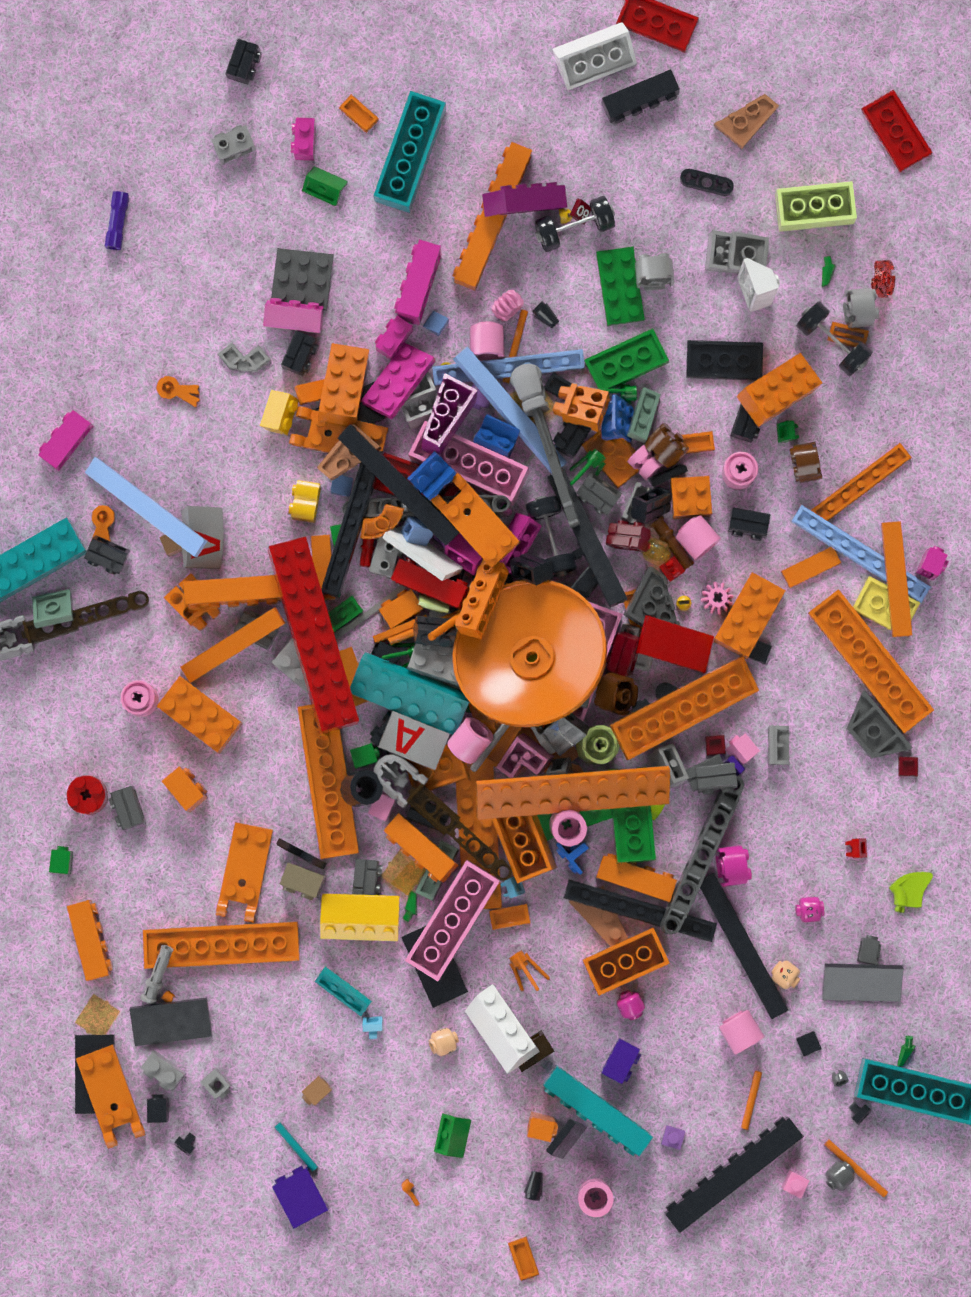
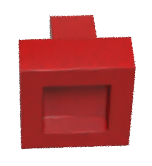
(672, 569)
(859, 848)

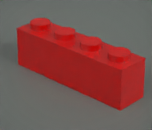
(426, 583)

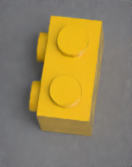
(279, 412)

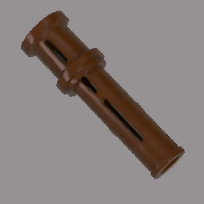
(667, 535)

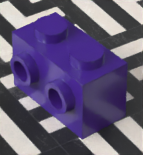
(620, 1061)

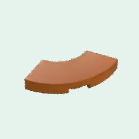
(385, 522)

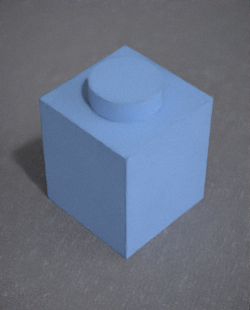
(416, 532)

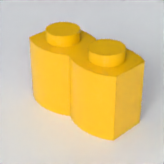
(305, 501)

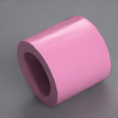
(487, 340)
(730, 472)
(697, 537)
(149, 700)
(470, 740)
(571, 835)
(741, 1031)
(598, 1207)

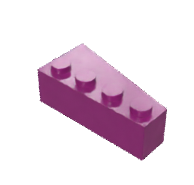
(525, 199)
(448, 412)

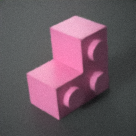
(524, 753)

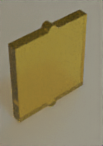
(403, 873)
(97, 1016)

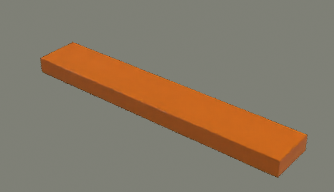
(862, 482)
(896, 579)
(232, 644)

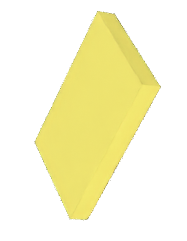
(874, 603)

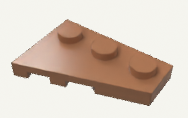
(747, 121)
(341, 459)
(603, 922)

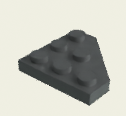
(651, 599)

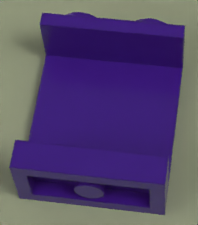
(299, 1197)

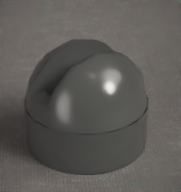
(840, 1078)

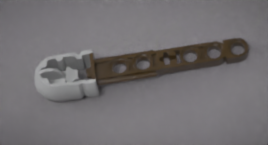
(37, 635)
(420, 797)

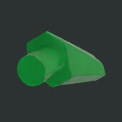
(827, 271)
(411, 907)
(906, 1050)

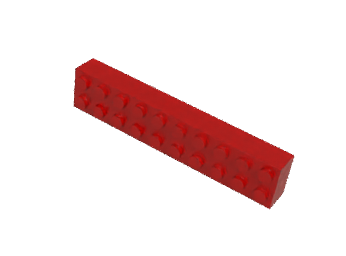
(313, 635)

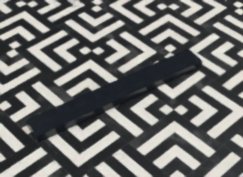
(398, 485)
(349, 531)
(593, 550)
(635, 909)
(742, 946)

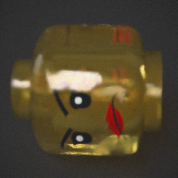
(657, 552)

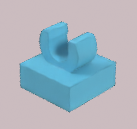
(513, 888)
(372, 1025)

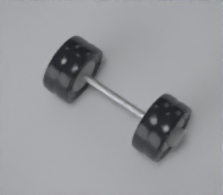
(601, 213)
(813, 318)
(547, 507)

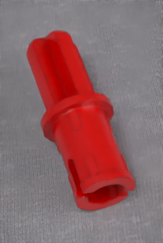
(366, 552)

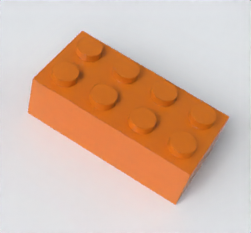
(343, 384)
(779, 389)
(749, 615)
(199, 714)
(525, 846)
(625, 961)

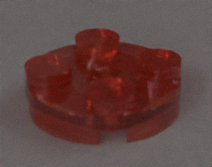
(883, 280)

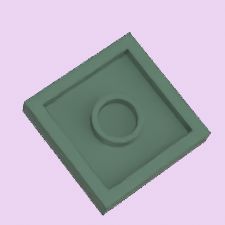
(52, 608)

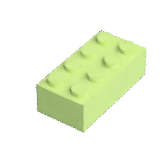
(815, 206)

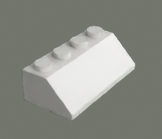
(595, 56)
(757, 284)
(501, 1029)

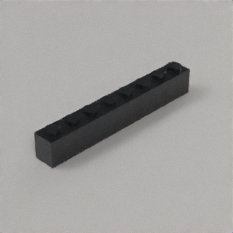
(733, 1174)

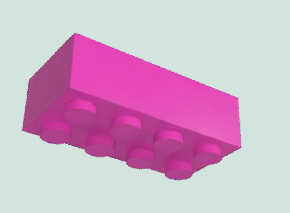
(419, 281)

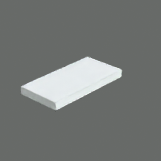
(425, 556)

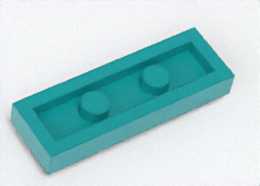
(343, 991)

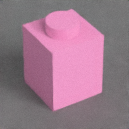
(742, 748)
(382, 807)
(795, 1184)

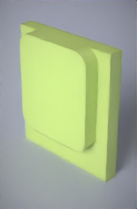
(432, 604)

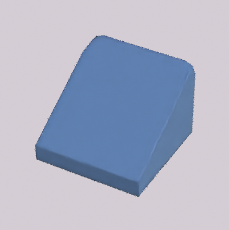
(436, 323)
(342, 486)

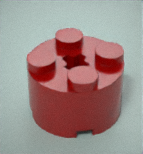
(91, 805)

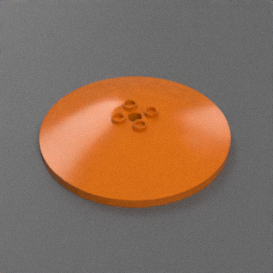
(528, 621)

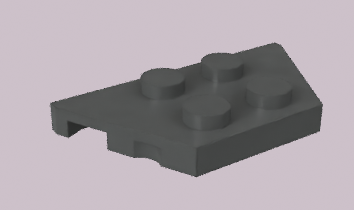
(874, 729)

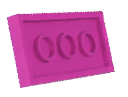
(398, 380)

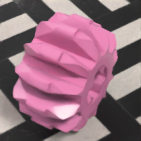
(507, 305)
(710, 595)

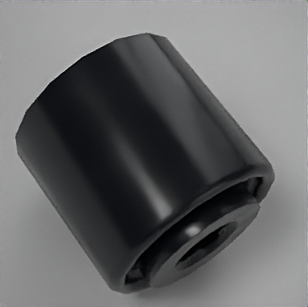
(370, 788)

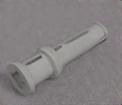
(155, 983)

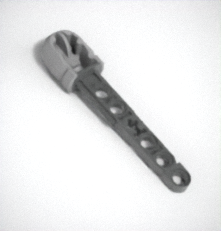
(531, 391)

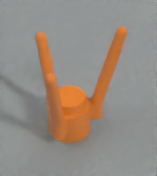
(519, 962)

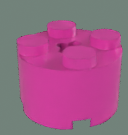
(733, 866)

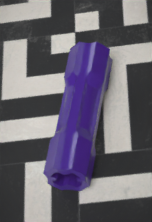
(114, 235)

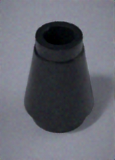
(545, 314)
(534, 1186)

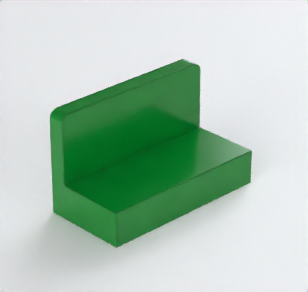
(324, 185)
(452, 1136)

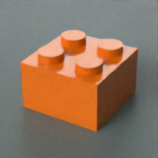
(691, 497)
(185, 789)

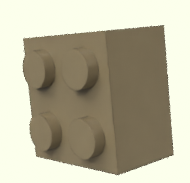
(302, 880)

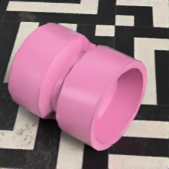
(645, 462)

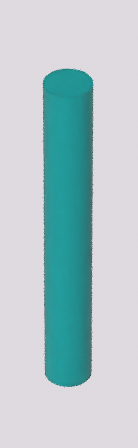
(295, 1146)

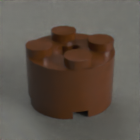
(666, 445)
(807, 462)
(616, 693)

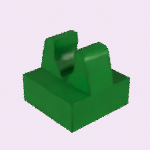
(786, 431)

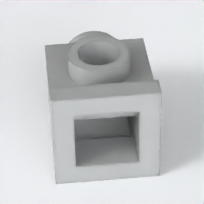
(209, 1081)

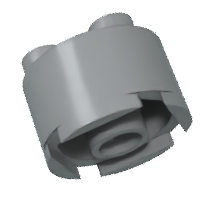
(654, 272)
(860, 307)

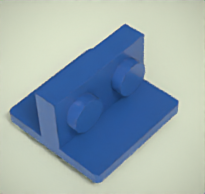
(617, 419)
(497, 436)
(432, 476)
(576, 850)

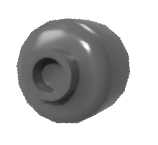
(840, 1176)

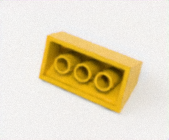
(359, 917)

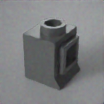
(869, 950)

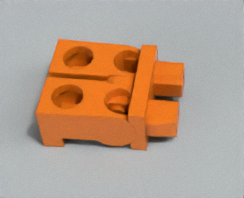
(582, 406)
(193, 617)

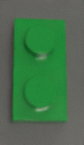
(344, 613)

